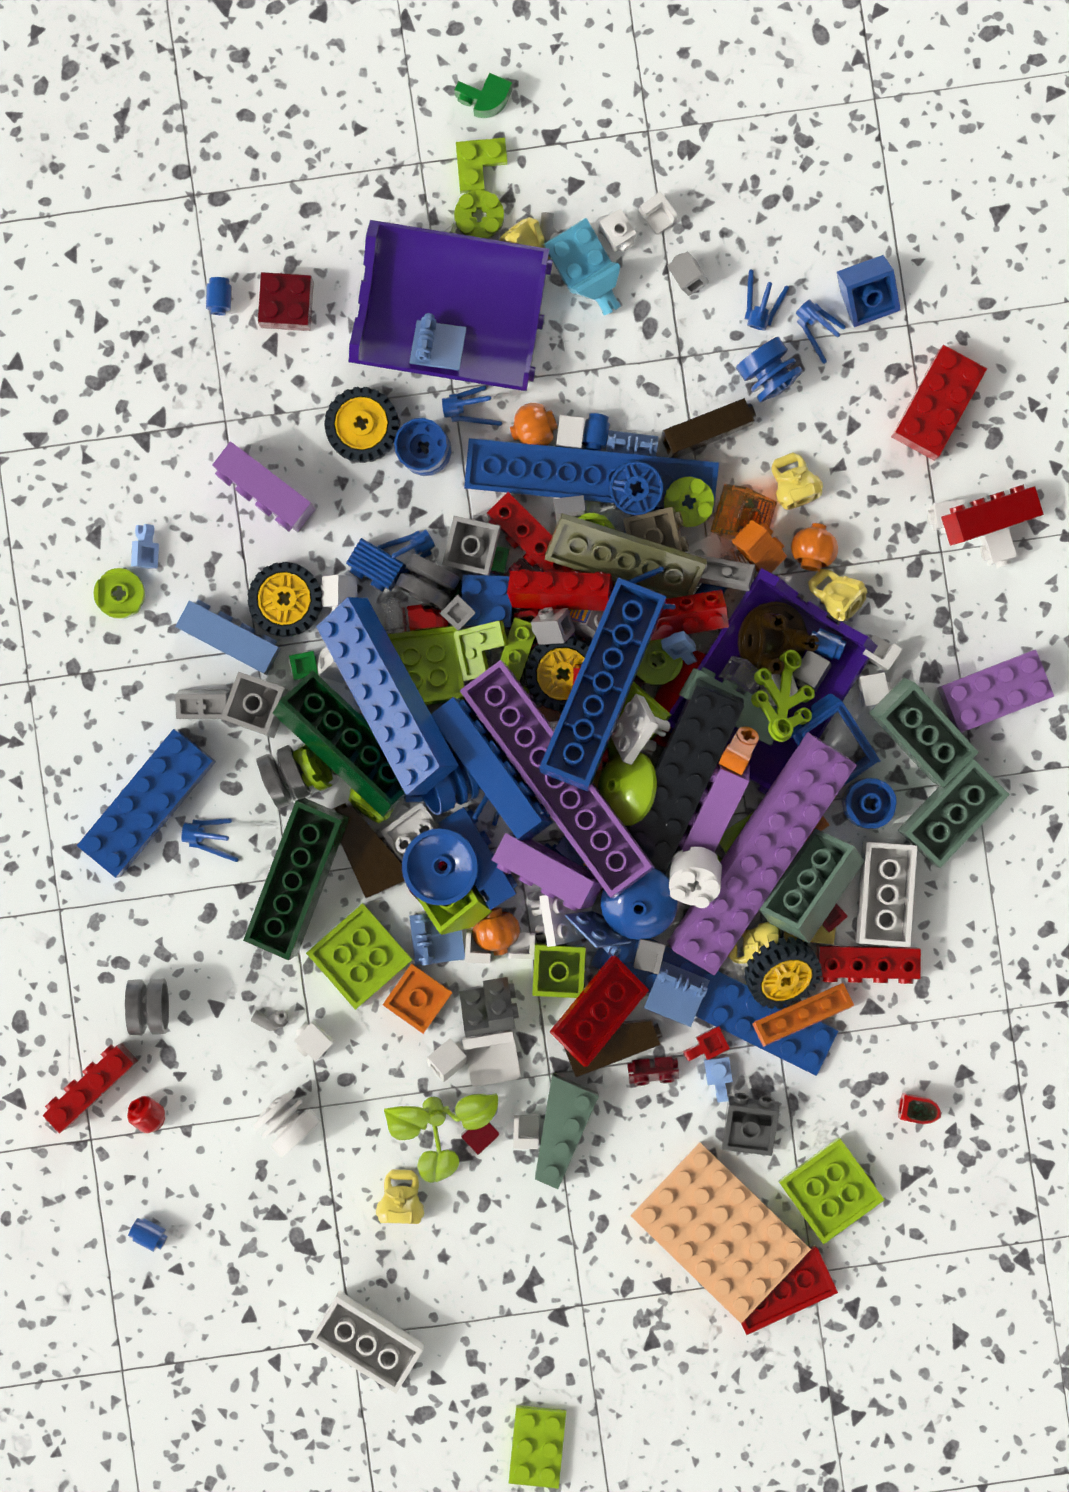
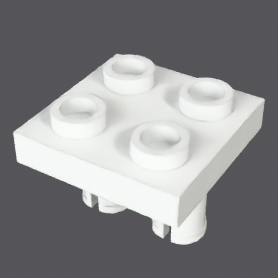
(635, 728)
(407, 827)
(556, 926)

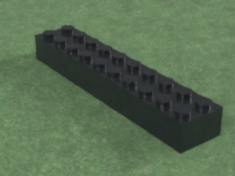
(684, 772)

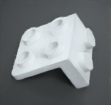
(492, 1058)

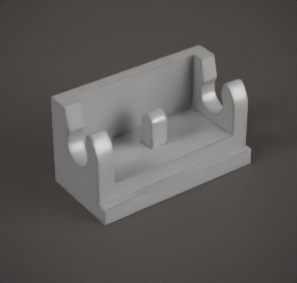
(200, 704)

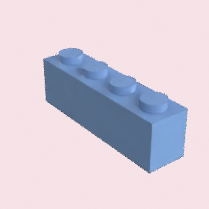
(227, 637)

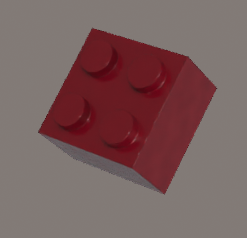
(285, 301)

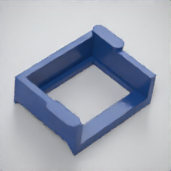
(823, 710)

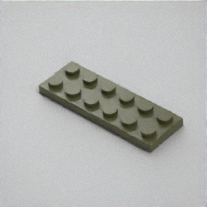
(624, 556)

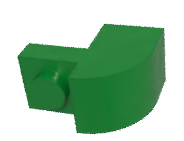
(487, 101)

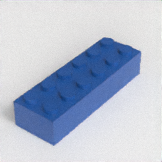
(491, 769)
(146, 803)

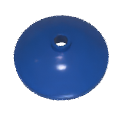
(423, 872)
(658, 912)

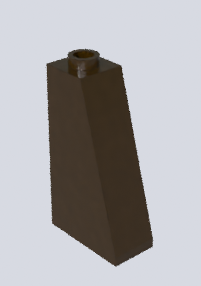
(707, 428)
(368, 854)
(627, 1041)

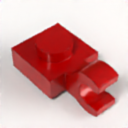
(709, 1043)

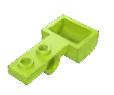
(519, 646)

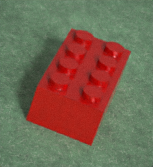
(939, 402)

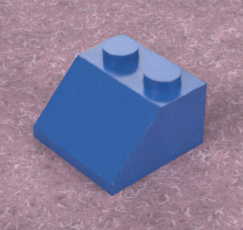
(869, 290)

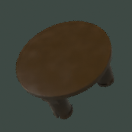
(770, 632)

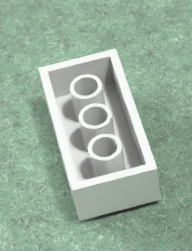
(886, 894)
(367, 1342)

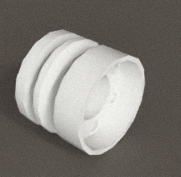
(286, 1123)

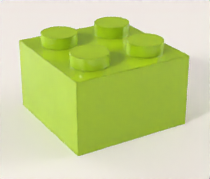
(558, 970)

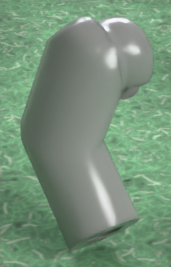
(546, 226)
(271, 1022)

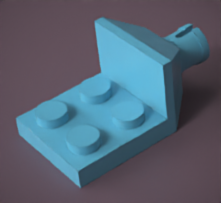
(585, 265)

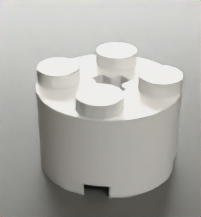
(695, 876)

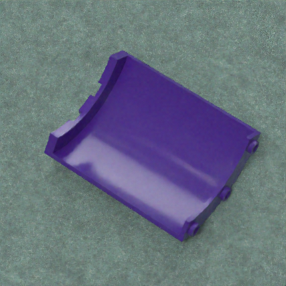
(464, 283)
(770, 760)

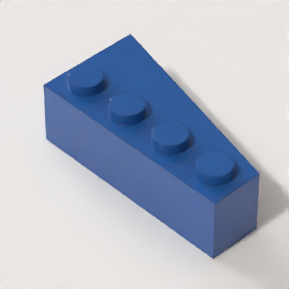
(490, 880)

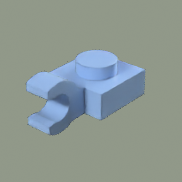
(145, 551)
(718, 1073)

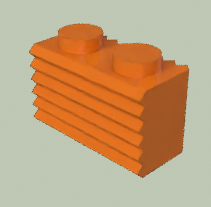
(759, 547)

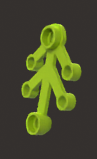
(782, 698)

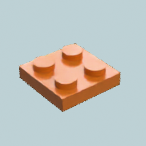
(417, 998)

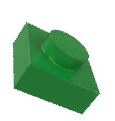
(500, 559)
(303, 664)

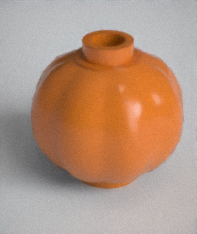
(533, 425)
(814, 547)
(496, 931)

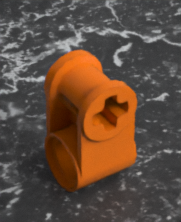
(740, 750)

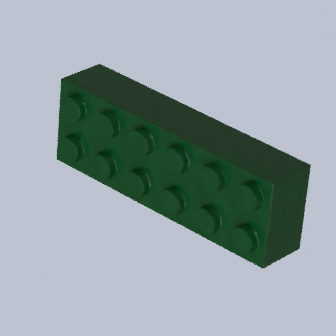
(340, 740)
(296, 878)

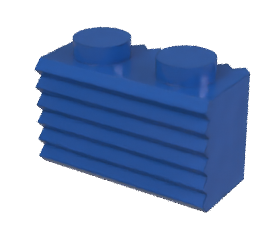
(376, 565)

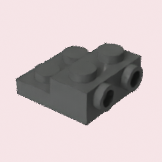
(489, 1007)
(750, 1124)

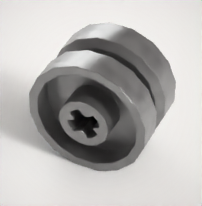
(426, 585)
(280, 778)
(146, 1006)

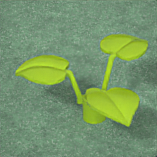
(407, 1121)

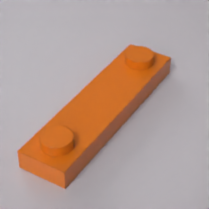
(803, 1014)

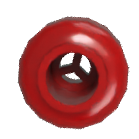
(146, 1114)

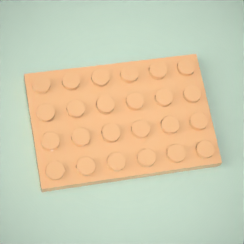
(720, 1232)

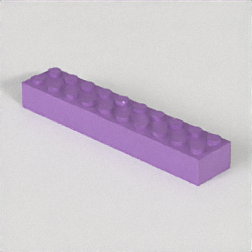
(580, 814)
(763, 852)

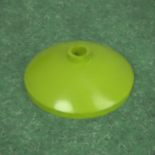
(629, 787)

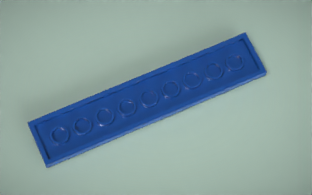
(569, 471)
(735, 1010)

